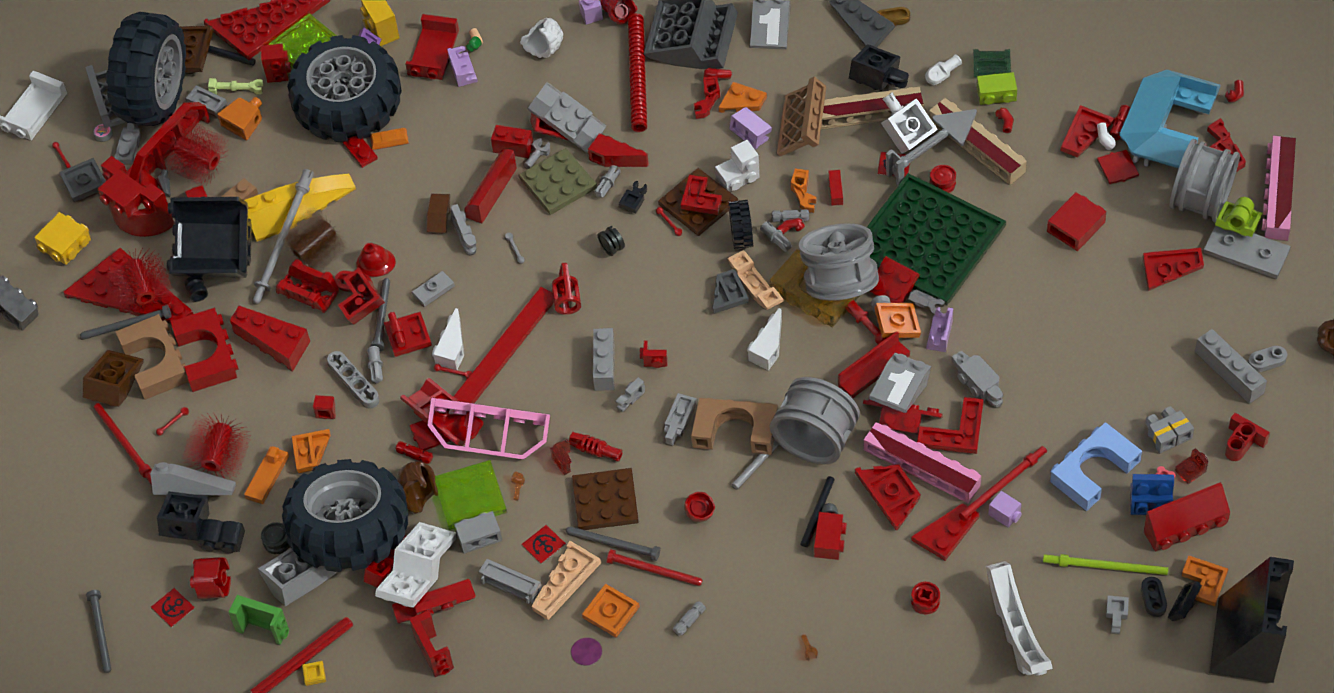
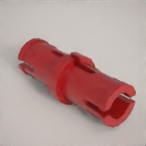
(1118, 121)

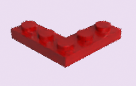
(960, 440)

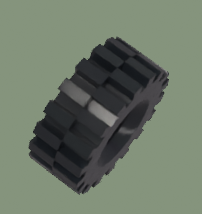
(740, 224)

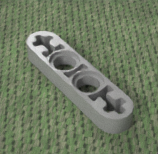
(350, 381)

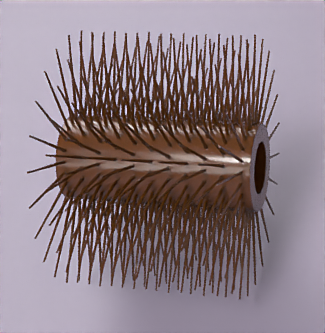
(313, 241)

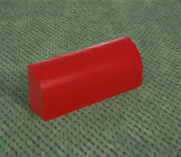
(491, 186)

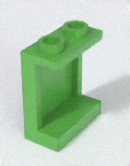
(249, 611)

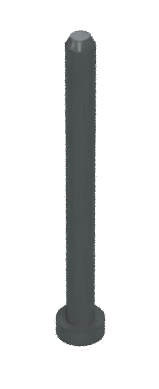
(164, 312)
(653, 552)

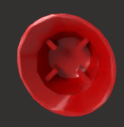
(375, 260)

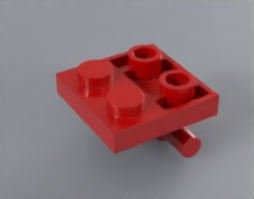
(407, 333)

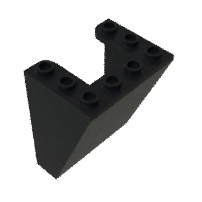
(1246, 631)

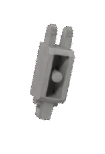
(979, 378)

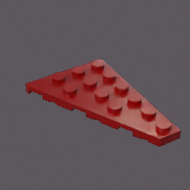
(258, 26)
(96, 289)

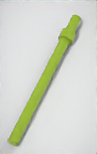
(1064, 560)

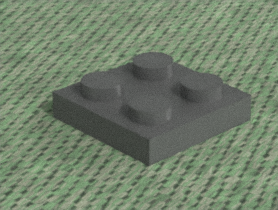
(82, 179)

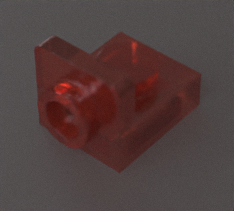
(560, 456)
(1192, 466)

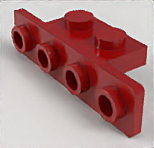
(903, 421)
(436, 600)

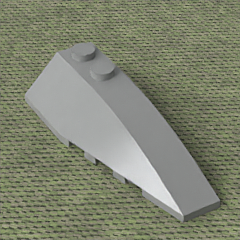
(292, 577)

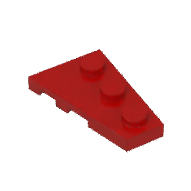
(1084, 130)

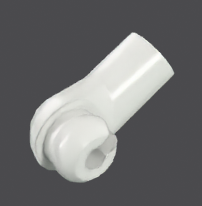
(1104, 137)

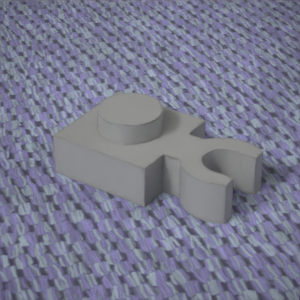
(632, 393)

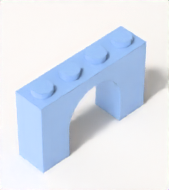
(1103, 443)

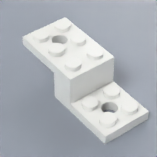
(416, 564)

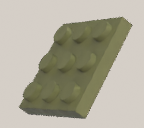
(558, 181)

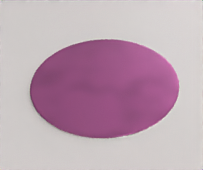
(586, 651)

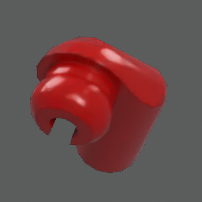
(720, 73)
(788, 224)

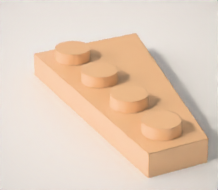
(568, 576)

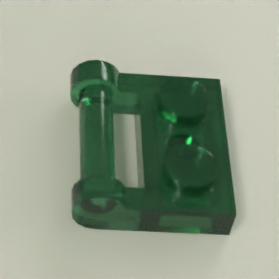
(991, 62)

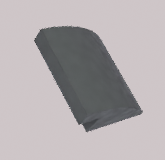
(691, 33)

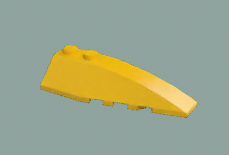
(271, 207)

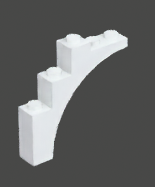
(1008, 606)

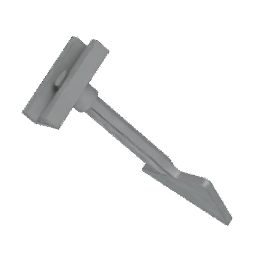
(952, 124)

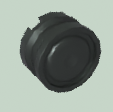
(611, 240)
(274, 538)

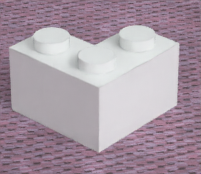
(740, 169)

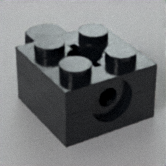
(877, 69)
(183, 512)

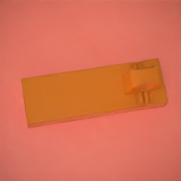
(266, 475)

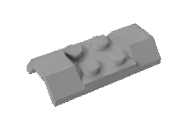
(566, 116)

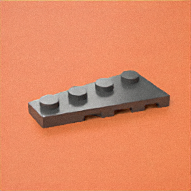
(863, 20)

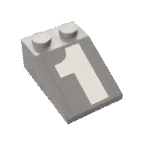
(770, 24)
(901, 382)

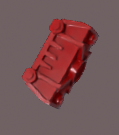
(310, 279)

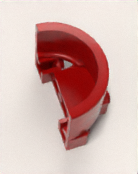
(126, 195)

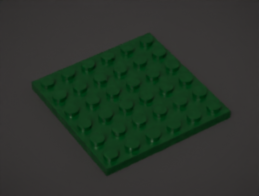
(933, 235)

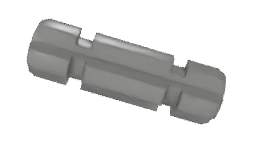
(790, 214)
(689, 618)

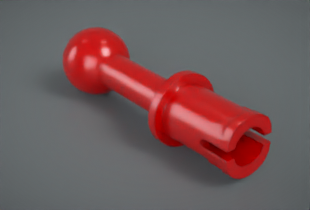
(861, 316)

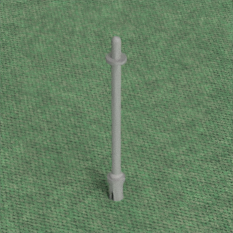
(302, 188)

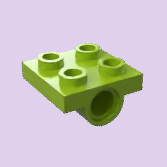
(1239, 217)

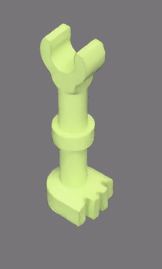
(234, 86)

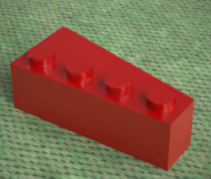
(271, 335)

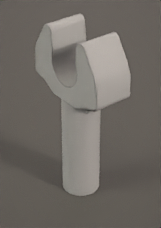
(536, 146)

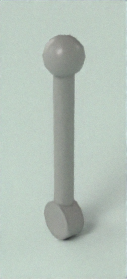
(509, 236)

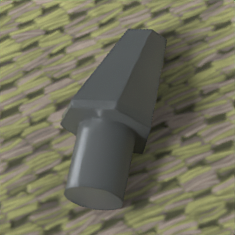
(164, 183)

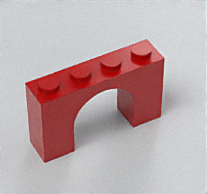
(218, 367)

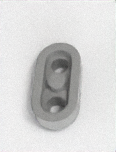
(1268, 358)

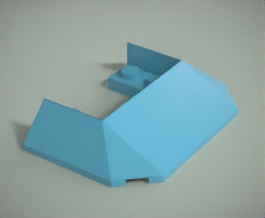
(1150, 109)

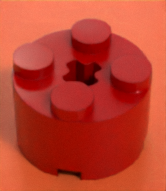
(211, 578)

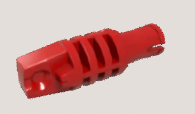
(594, 446)

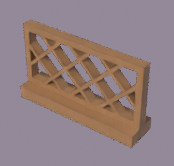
(810, 117)

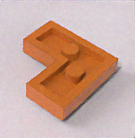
(1210, 577)

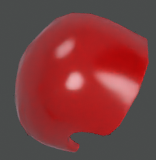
(699, 506)

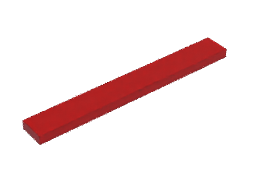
(505, 347)

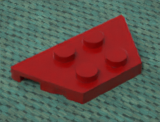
(891, 491)

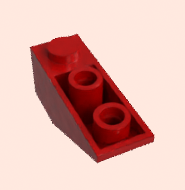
(611, 152)

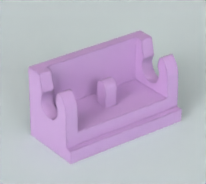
(461, 66)
(750, 127)
(940, 330)

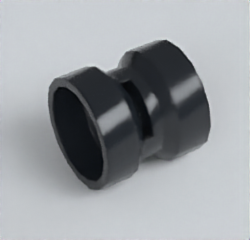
(194, 286)

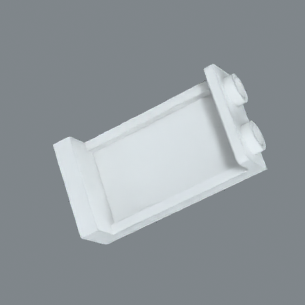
(34, 106)

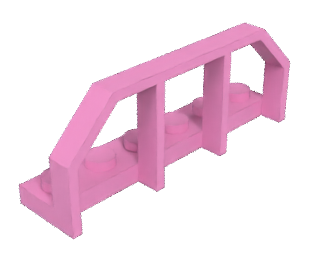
(481, 411)

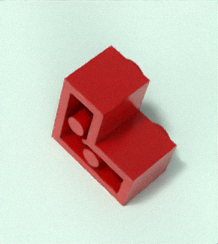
(364, 297)

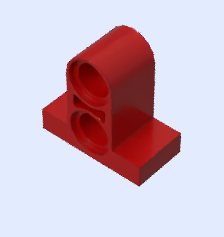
(1243, 442)

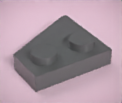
(728, 291)

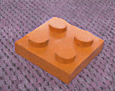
(899, 318)
(610, 610)

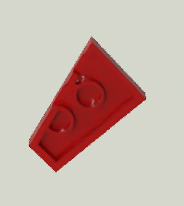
(1170, 265)
(945, 533)

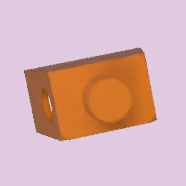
(241, 117)

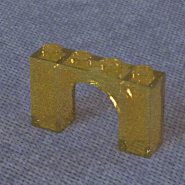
(787, 283)

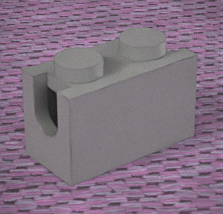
(478, 532)

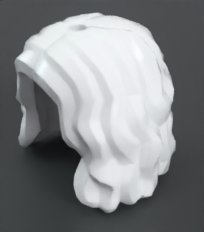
(543, 38)

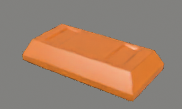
(389, 138)

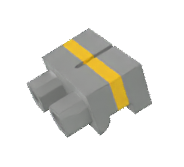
(1170, 430)

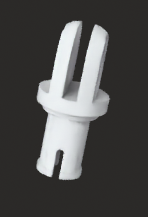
(941, 70)

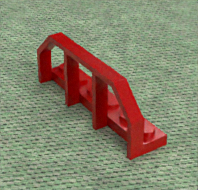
(154, 151)

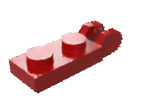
(360, 151)

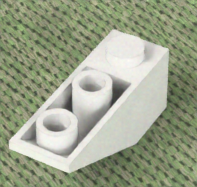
(450, 347)
(766, 347)

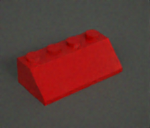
(1187, 517)

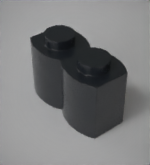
(221, 535)

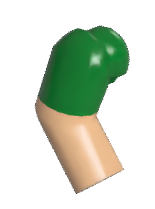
(475, 41)

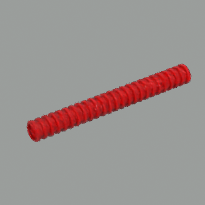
(637, 72)

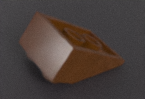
(111, 378)

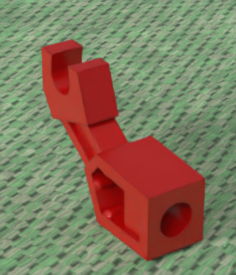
(710, 84)

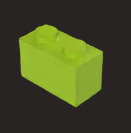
(996, 88)

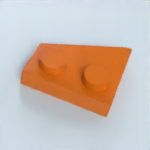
(742, 96)
(309, 449)

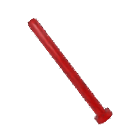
(613, 557)

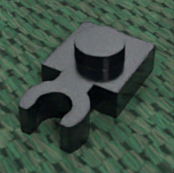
(633, 199)

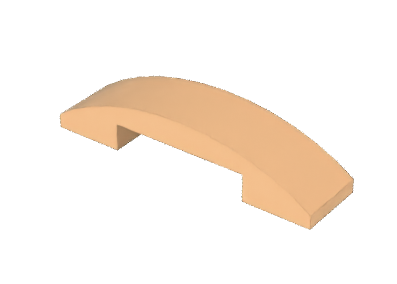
(754, 282)

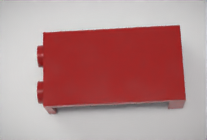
(431, 53)

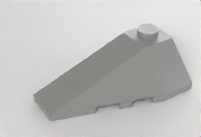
(181, 479)

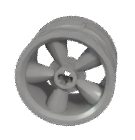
(1204, 180)
(839, 261)
(814, 420)

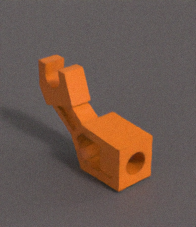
(802, 177)

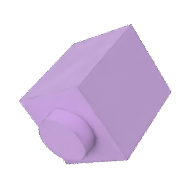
(590, 10)
(1005, 509)

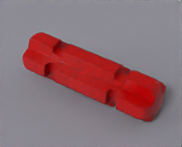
(414, 452)

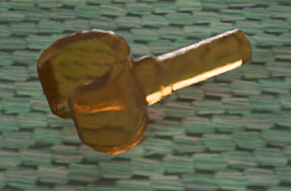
(519, 480)
(808, 647)

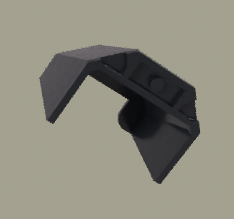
(210, 237)

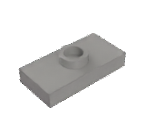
(433, 288)

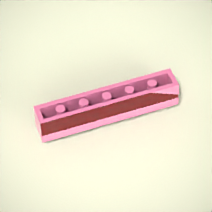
(1279, 188)
(922, 462)

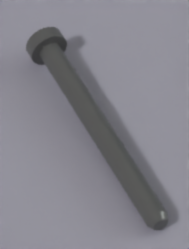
(381, 316)
(94, 596)

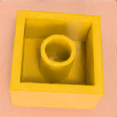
(380, 20)

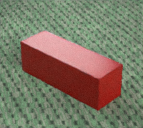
(835, 187)

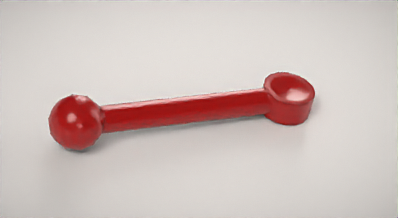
(55, 145)
(678, 231)
(437, 367)
(184, 411)

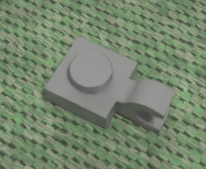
(922, 299)
(1117, 609)

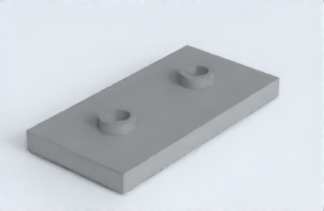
(1252, 253)

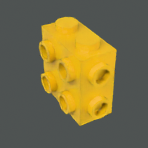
(62, 238)

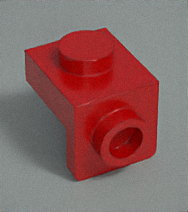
(653, 358)

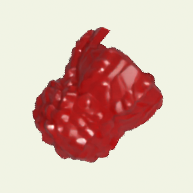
(619, 9)

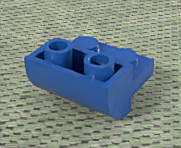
(1150, 492)

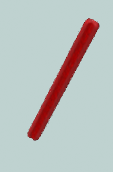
(303, 656)

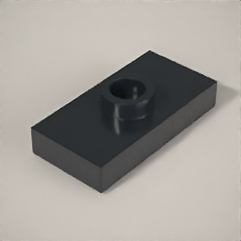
(1184, 601)

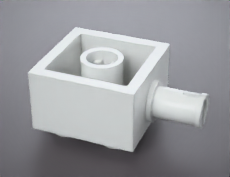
(897, 124)

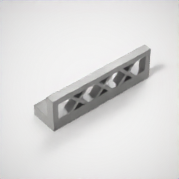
(97, 91)

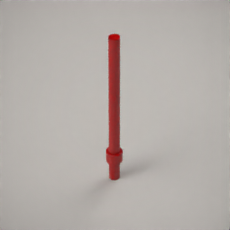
(1028, 461)
(144, 469)

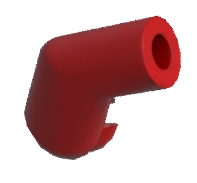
(1238, 92)
(1008, 119)

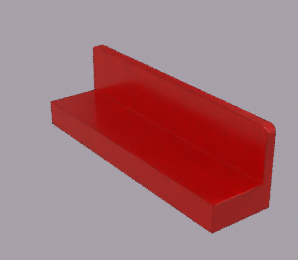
(870, 366)

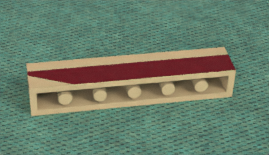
(864, 108)
(986, 146)

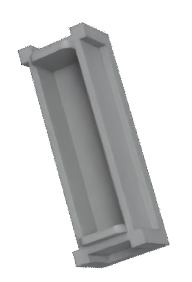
(510, 581)

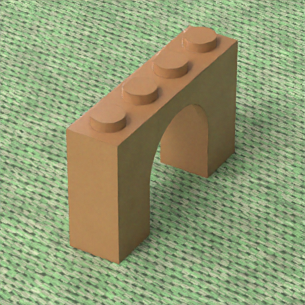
(148, 334)
(714, 412)

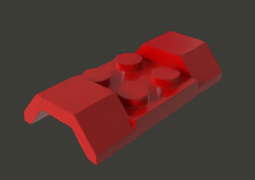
(448, 423)

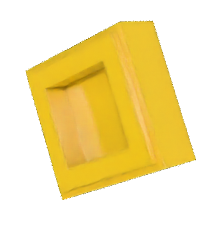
(314, 673)

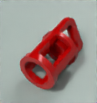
(565, 285)

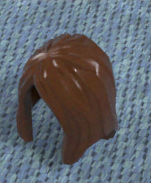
(418, 484)

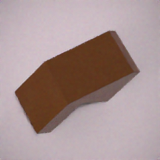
(437, 213)

